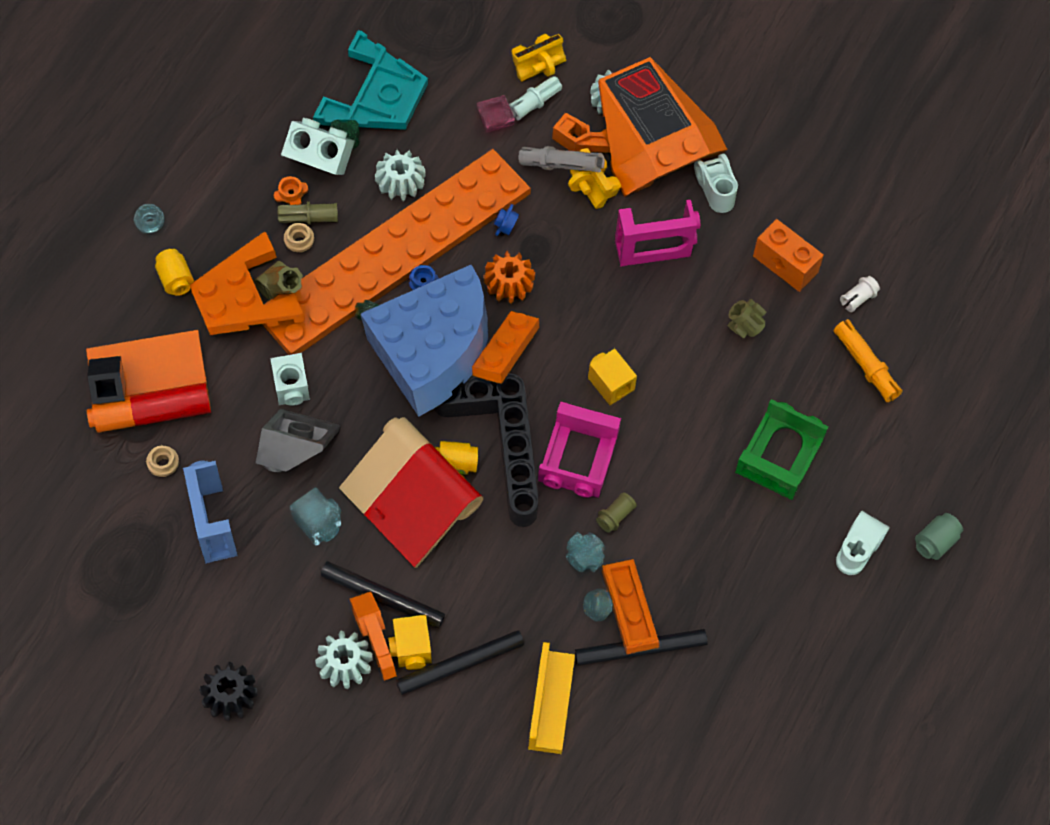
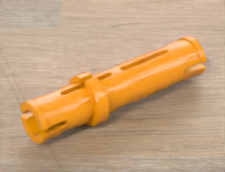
(874, 369)

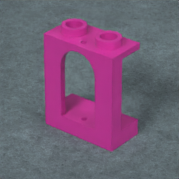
(628, 234)
(586, 422)

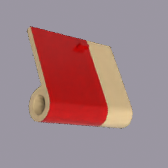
(410, 490)

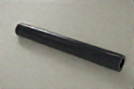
(382, 594)
(617, 651)
(459, 662)

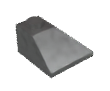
(292, 439)

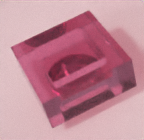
(495, 113)

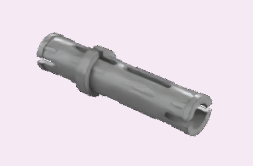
(550, 158)

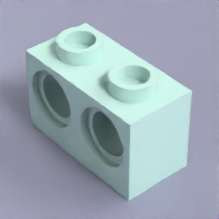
(316, 153)

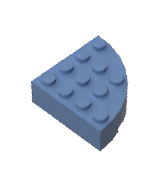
(431, 337)

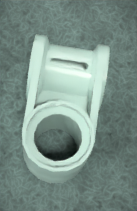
(717, 178)
(861, 541)

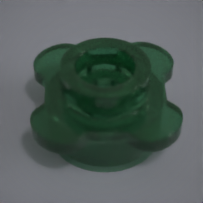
(350, 127)

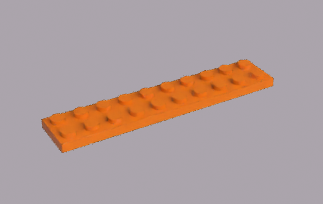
(398, 246)

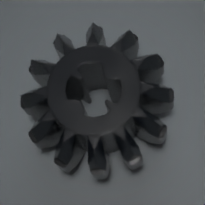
(222, 702)

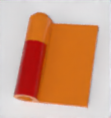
(161, 378)

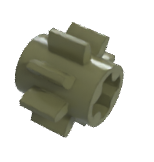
(747, 318)

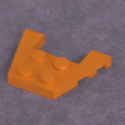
(230, 297)

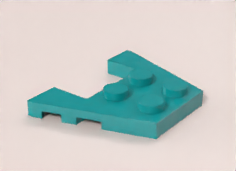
(387, 94)

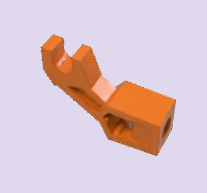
(570, 125)
(371, 625)

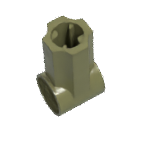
(279, 280)

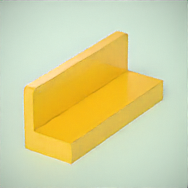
(551, 701)

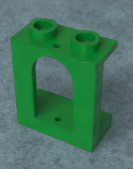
(784, 482)

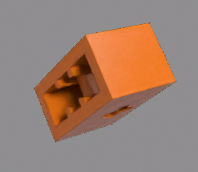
(788, 255)

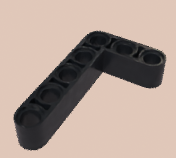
(510, 435)

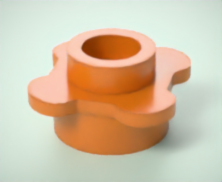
(290, 184)

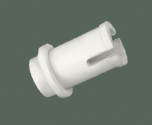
(860, 293)

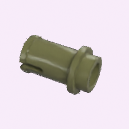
(616, 512)

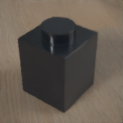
(106, 380)

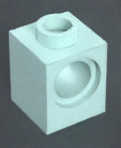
(288, 368)

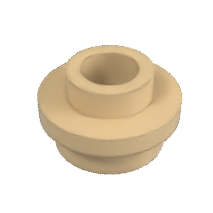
(298, 230)
(159, 453)

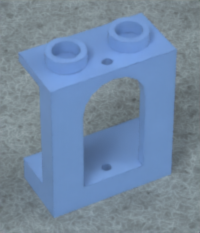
(214, 538)

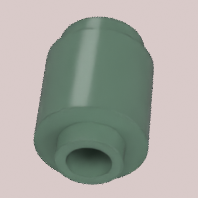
(938, 536)

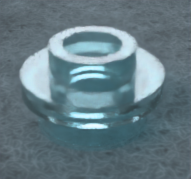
(149, 211)
(598, 604)

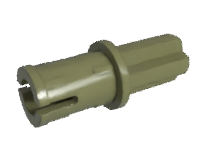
(307, 213)

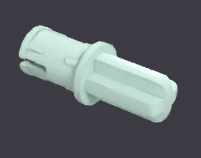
(535, 97)

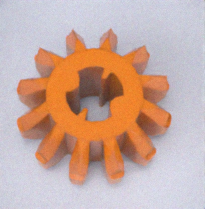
(505, 267)

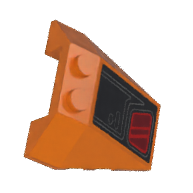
(653, 126)

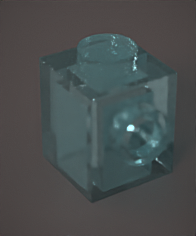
(317, 516)

